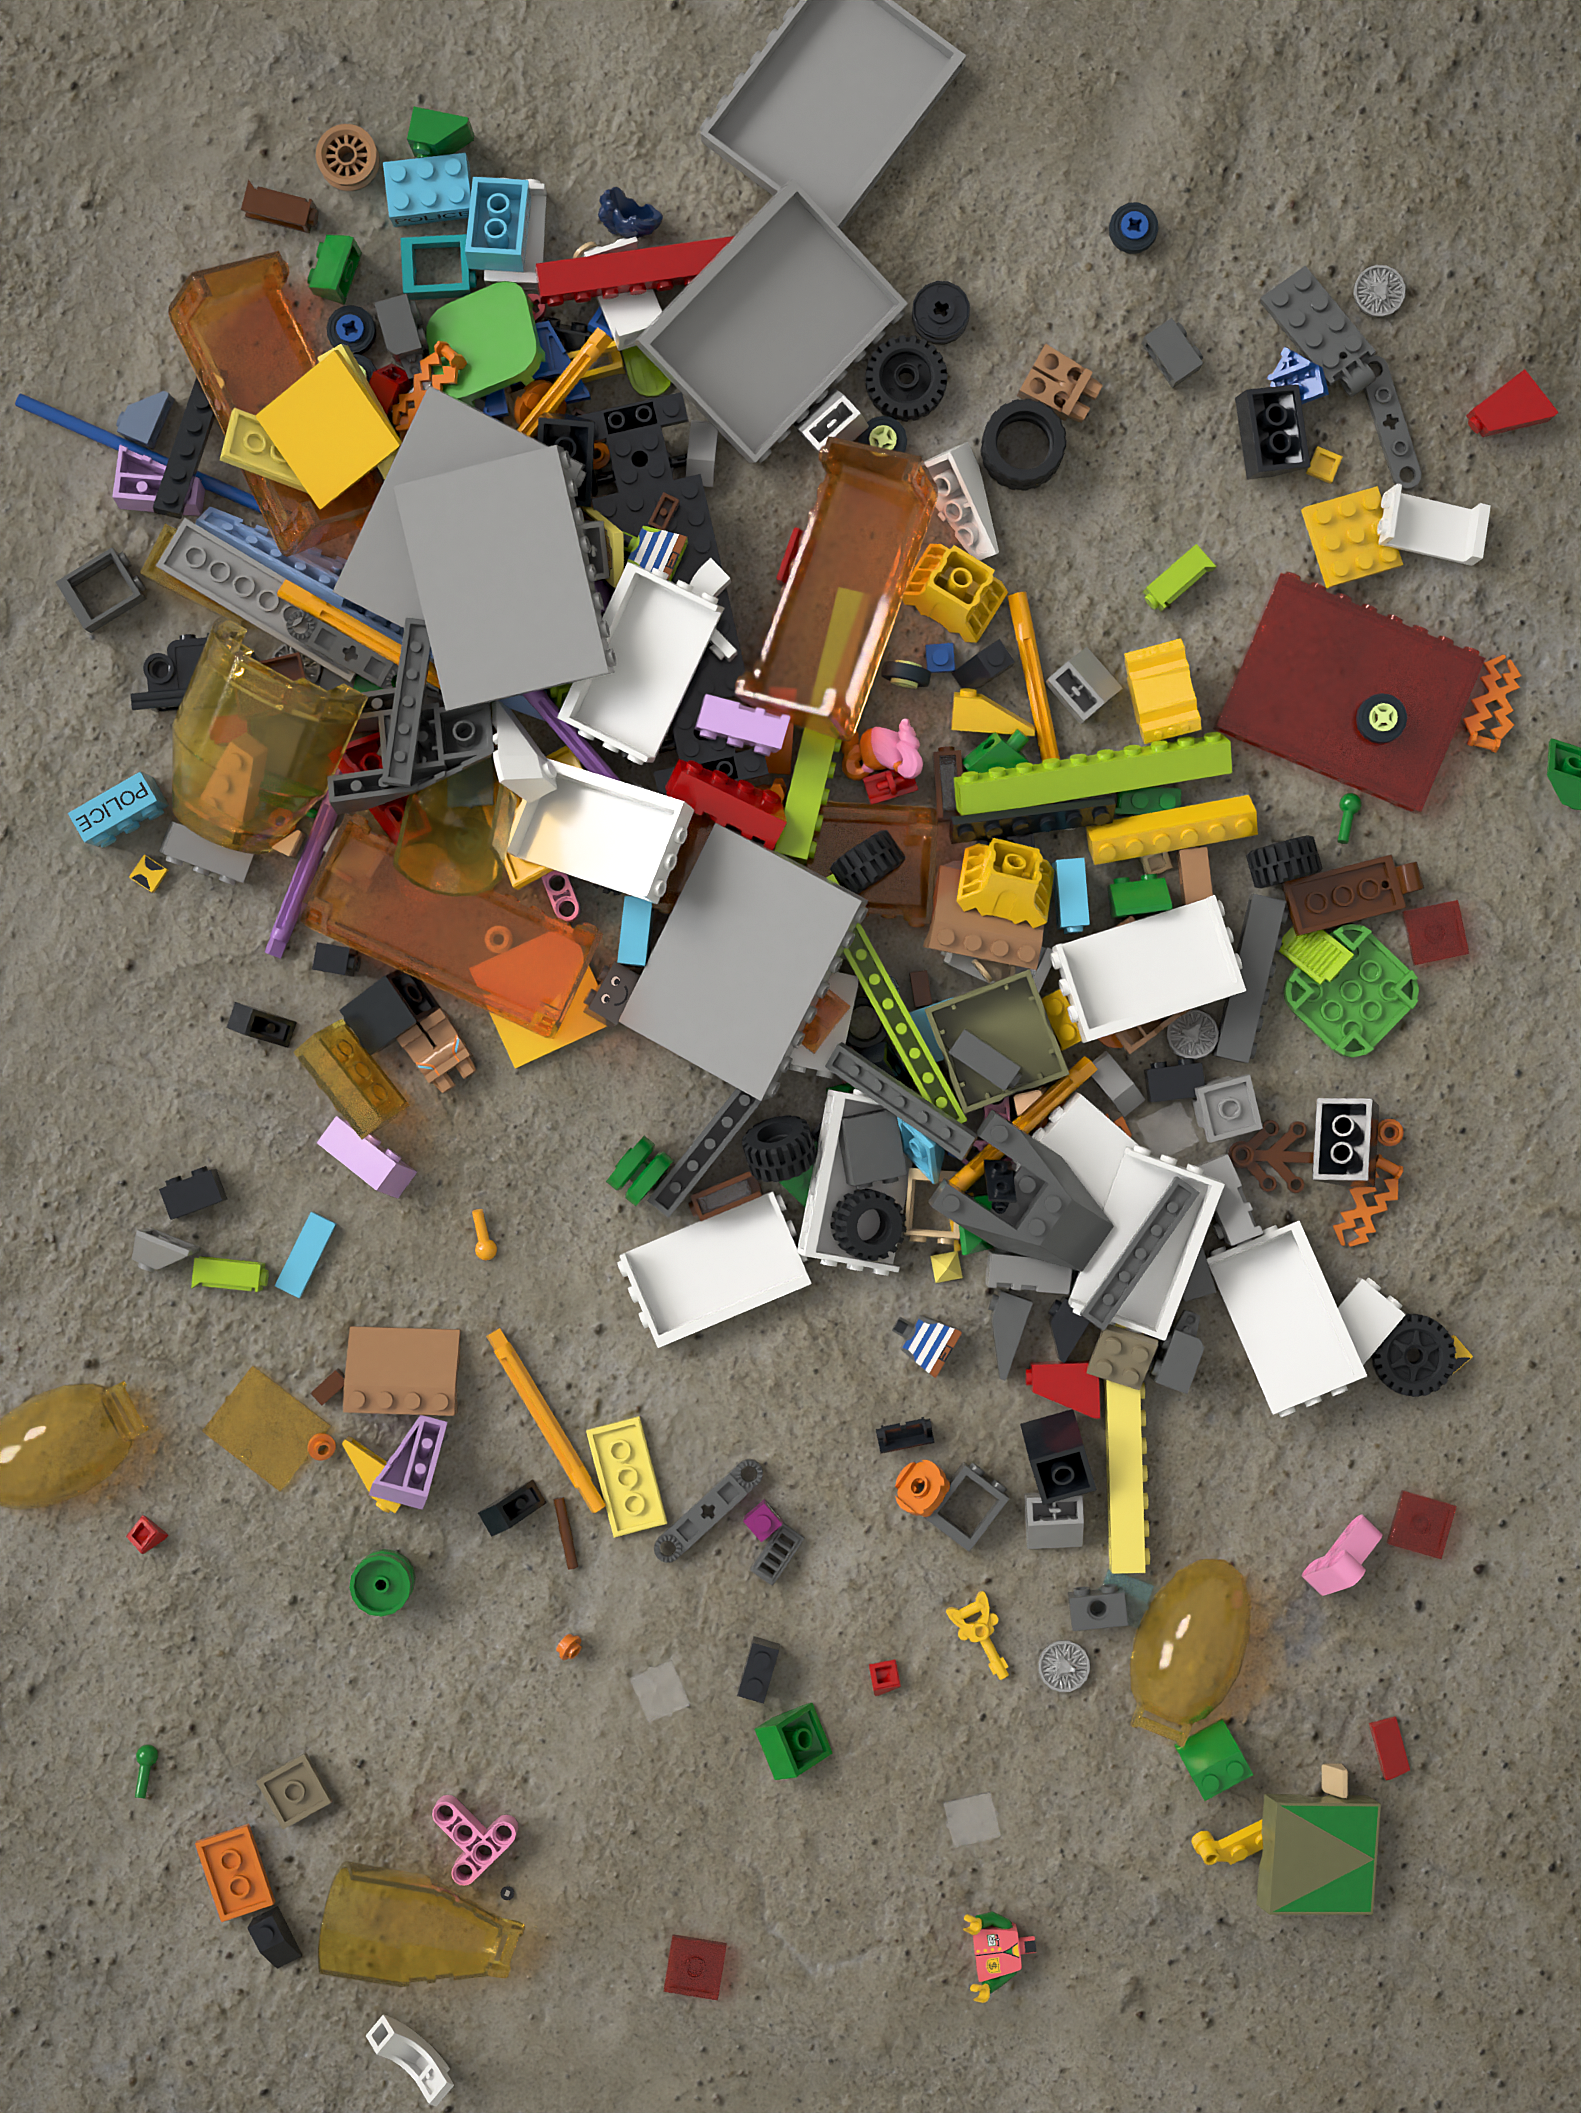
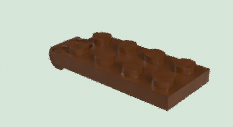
(1349, 893)

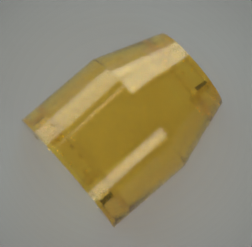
(253, 745)

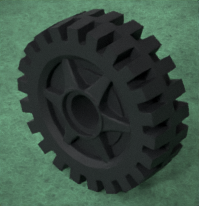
(911, 357)
(1431, 1368)

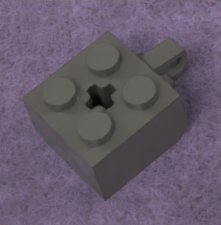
(402, 334)
(1178, 1354)

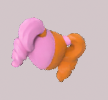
(882, 750)

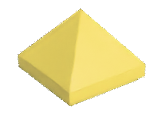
(946, 1266)

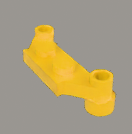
(1231, 1848)

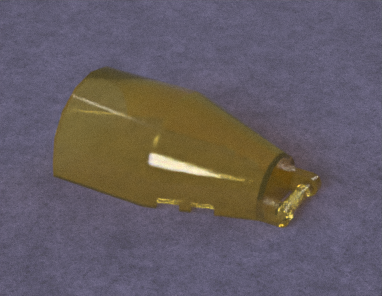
(455, 847)
(408, 1930)

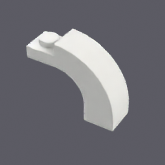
(713, 581)
(414, 2054)

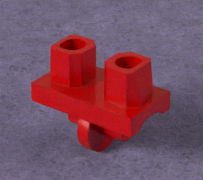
(888, 786)

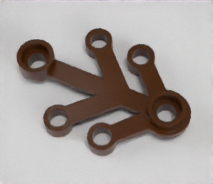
(1274, 1155)

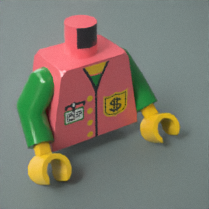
(996, 1951)

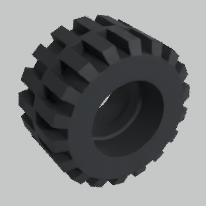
(1284, 861)
(868, 862)
(779, 1148)
(889, 1228)

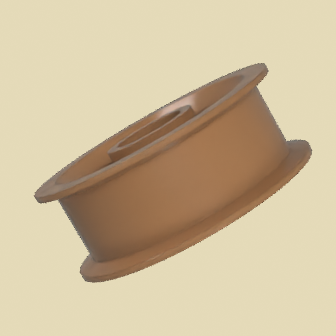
(358, 135)

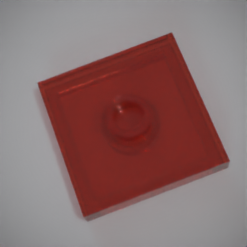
(1435, 932)
(1421, 1524)
(695, 1967)

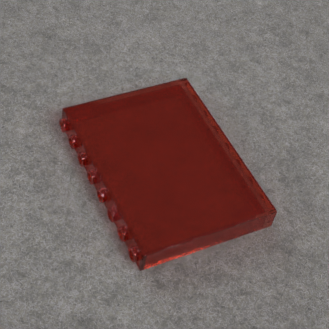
(1316, 665)

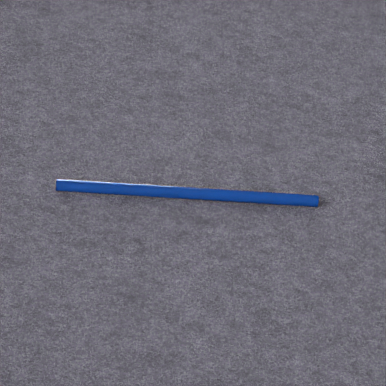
(113, 441)

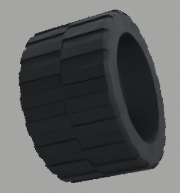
(1027, 411)

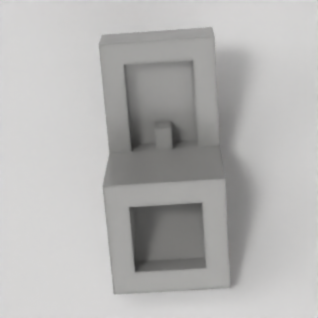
(702, 451)
(1116, 1084)

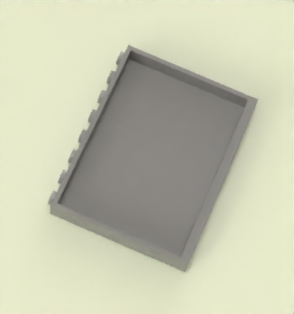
(832, 100)
(771, 323)
(440, 440)
(505, 578)
(743, 962)

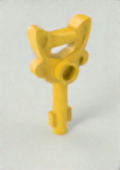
(980, 1630)

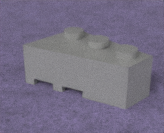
(184, 845)
(1232, 1211)
(1027, 1273)

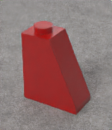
(388, 384)
(1512, 407)
(1066, 1385)

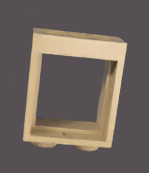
(920, 1235)

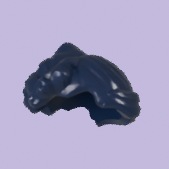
(625, 216)

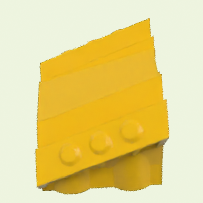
(955, 591)
(1162, 691)
(1006, 882)

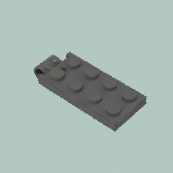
(1321, 330)

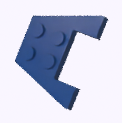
(555, 364)

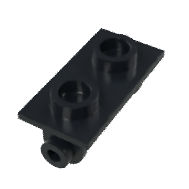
(575, 334)
(999, 1184)
(900, 1437)

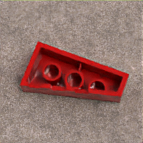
(362, 756)
(729, 801)

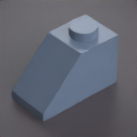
(145, 419)

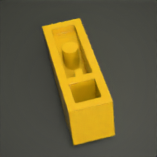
(980, 714)
(368, 1467)

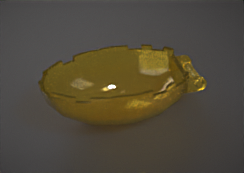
(63, 1443)
(1190, 1647)

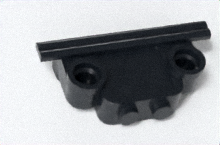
(170, 674)

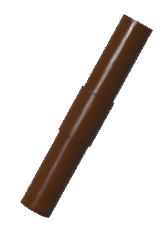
(565, 1533)

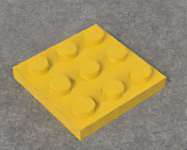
(1347, 537)

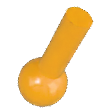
(485, 1248)

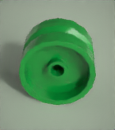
(639, 1170)
(367, 1577)

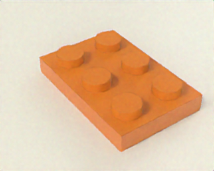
(235, 1872)

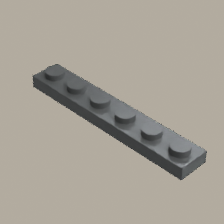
(407, 705)
(901, 1101)
(1139, 1253)

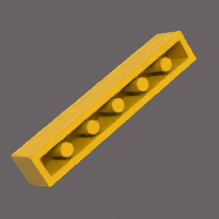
(1172, 829)

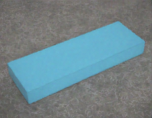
(305, 1254)

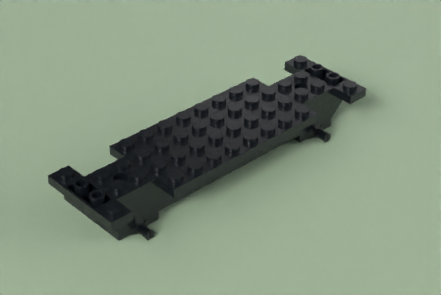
(637, 431)

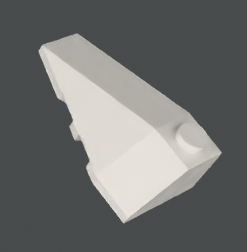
(964, 500)
(518, 758)

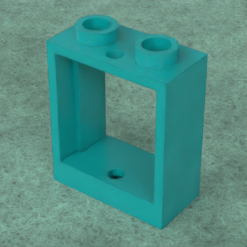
(435, 291)

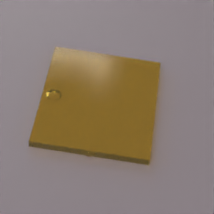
(265, 1428)

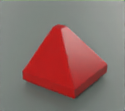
(146, 1535)
(884, 1677)

